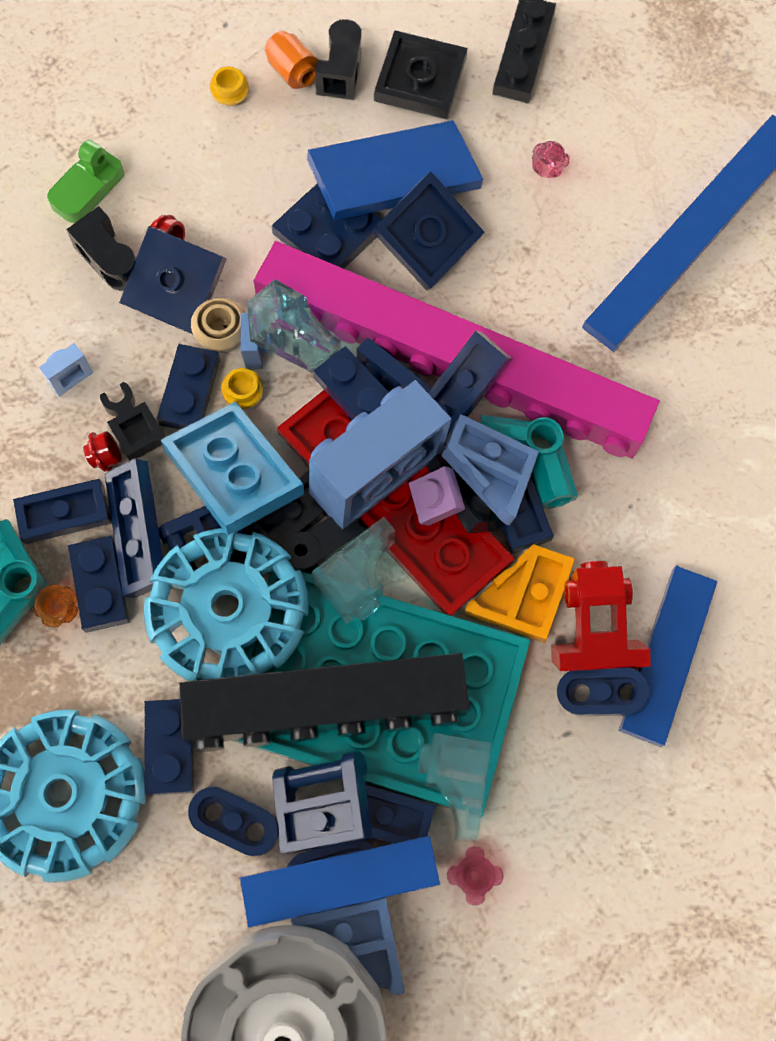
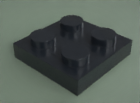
(420, 74)

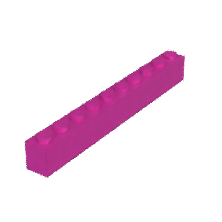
(431, 338)

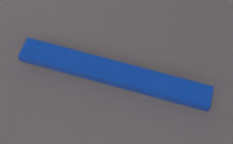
(685, 240)

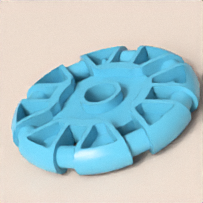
(230, 633)
(89, 797)

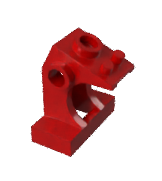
(598, 586)

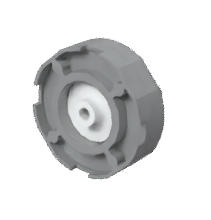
(289, 986)

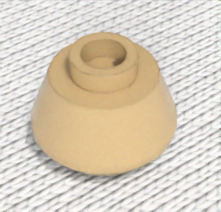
(218, 324)

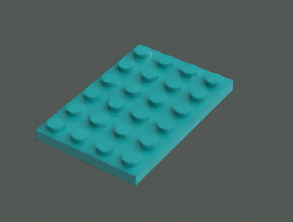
(397, 632)

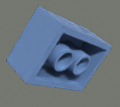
(377, 453)

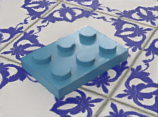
(232, 468)

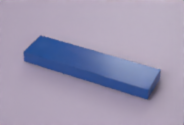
(671, 653)
(339, 881)

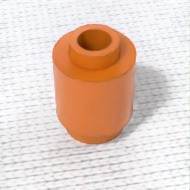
(291, 59)

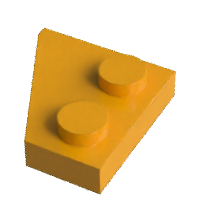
(526, 594)

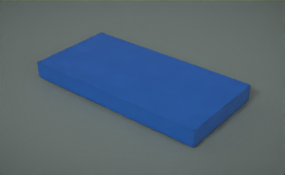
(383, 168)

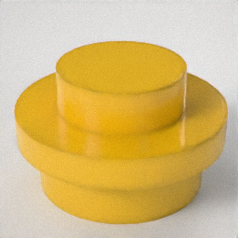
(229, 86)
(242, 387)

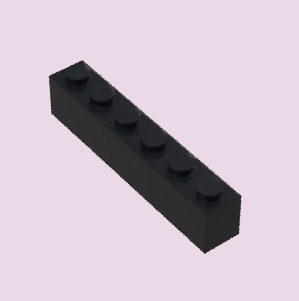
(323, 700)

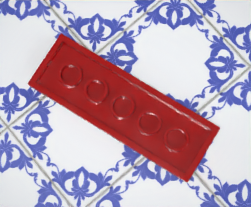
(437, 557)

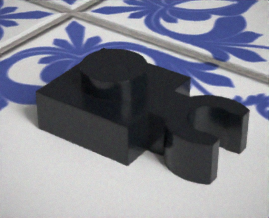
(133, 426)

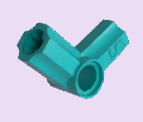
(551, 469)
(14, 565)

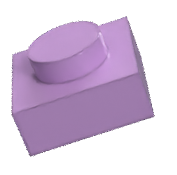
(436, 496)

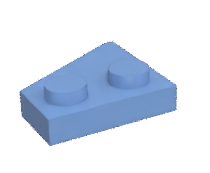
(491, 465)
(367, 933)

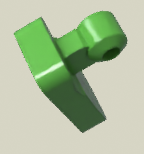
(85, 182)

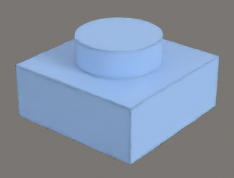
(66, 369)

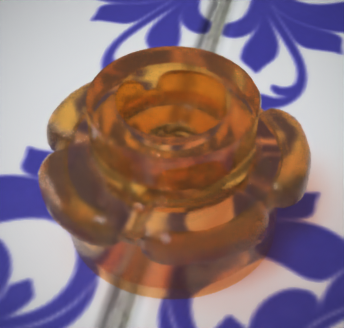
(44, 605)

